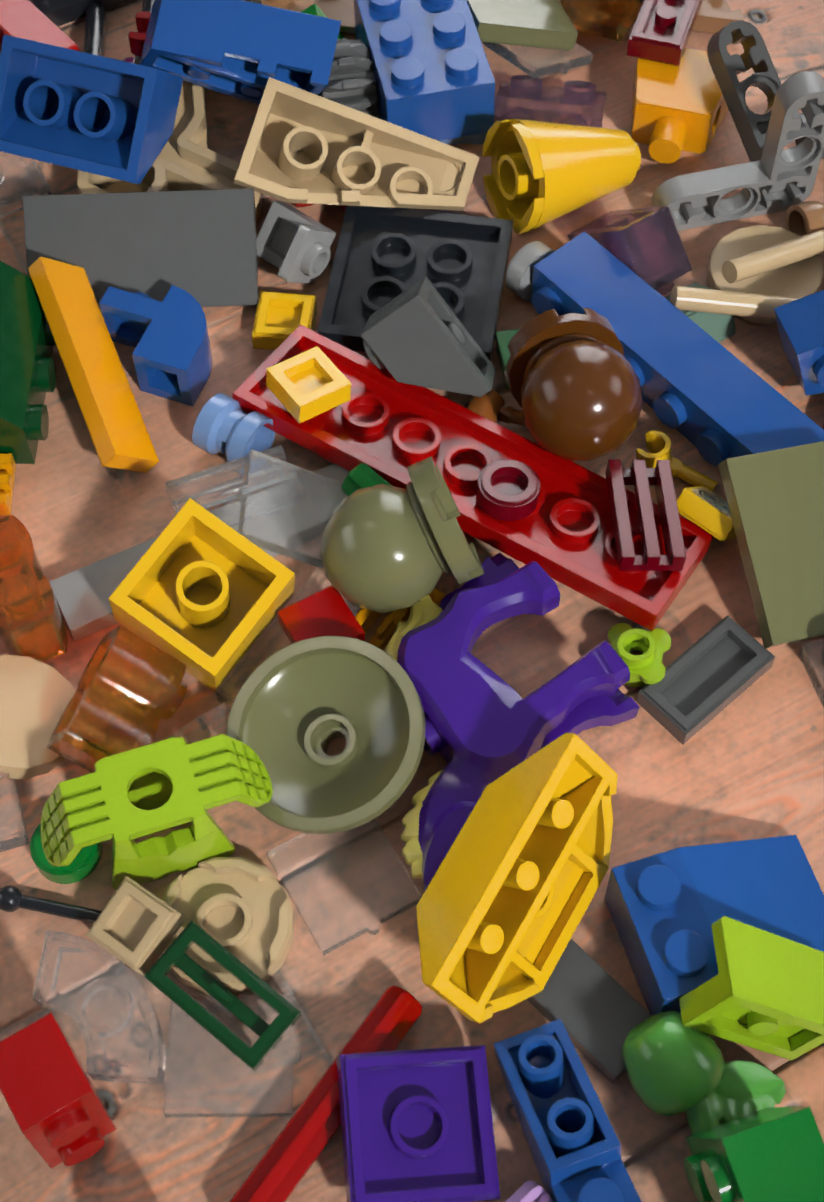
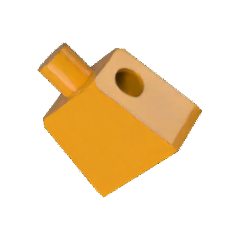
(676, 106)

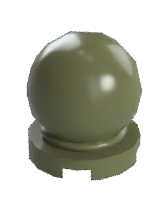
(394, 543)

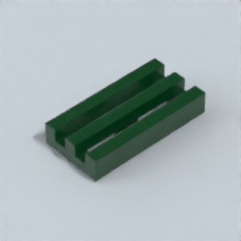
(268, 1034)

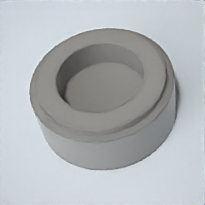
(520, 269)

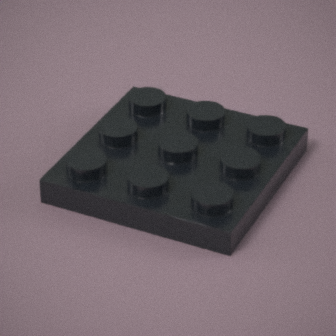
(394, 248)

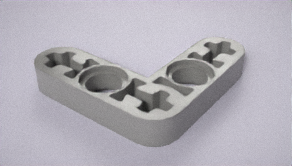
(767, 184)

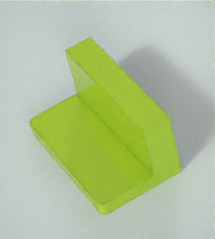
(763, 992)

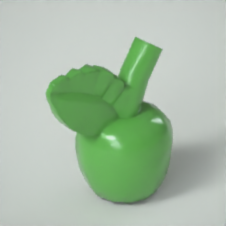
(685, 1072)

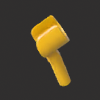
(660, 446)

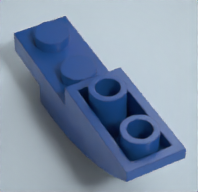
(563, 1118)

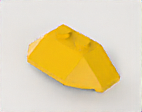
(518, 880)

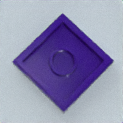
(418, 1126)

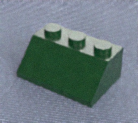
(25, 366)

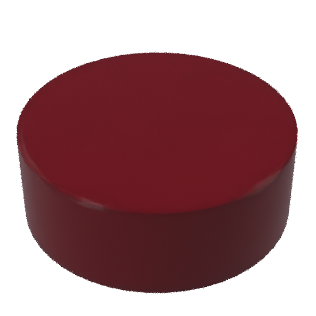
(508, 490)

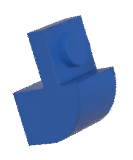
(168, 340)

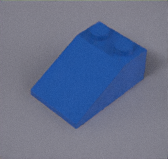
(672, 898)

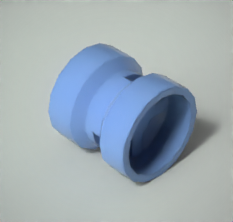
(230, 430)

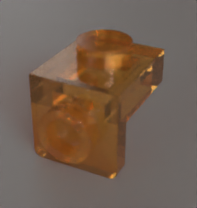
(603, 17)

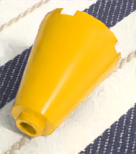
(553, 168)

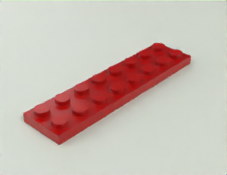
(402, 424)

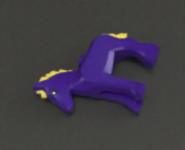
(479, 717)

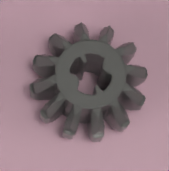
(352, 77)

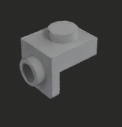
(294, 243)

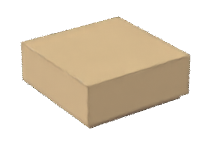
(136, 926)

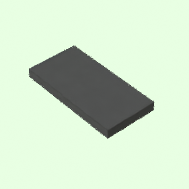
(152, 241)

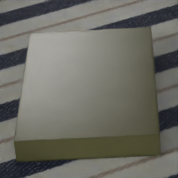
(780, 537)

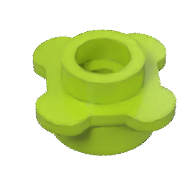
(645, 667)

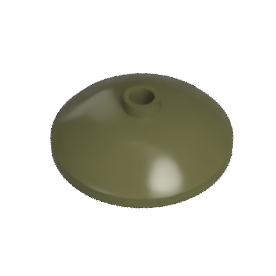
(325, 693)

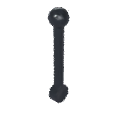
(12, 899)

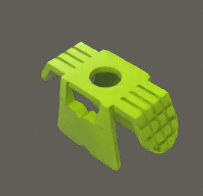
(168, 775)

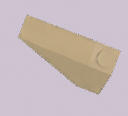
(336, 155)

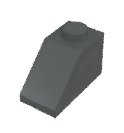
(426, 344)

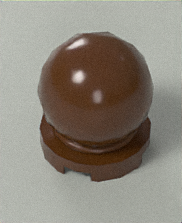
(574, 384)

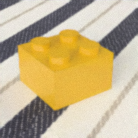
(202, 594)

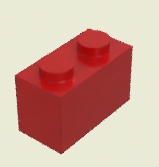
(52, 1094)

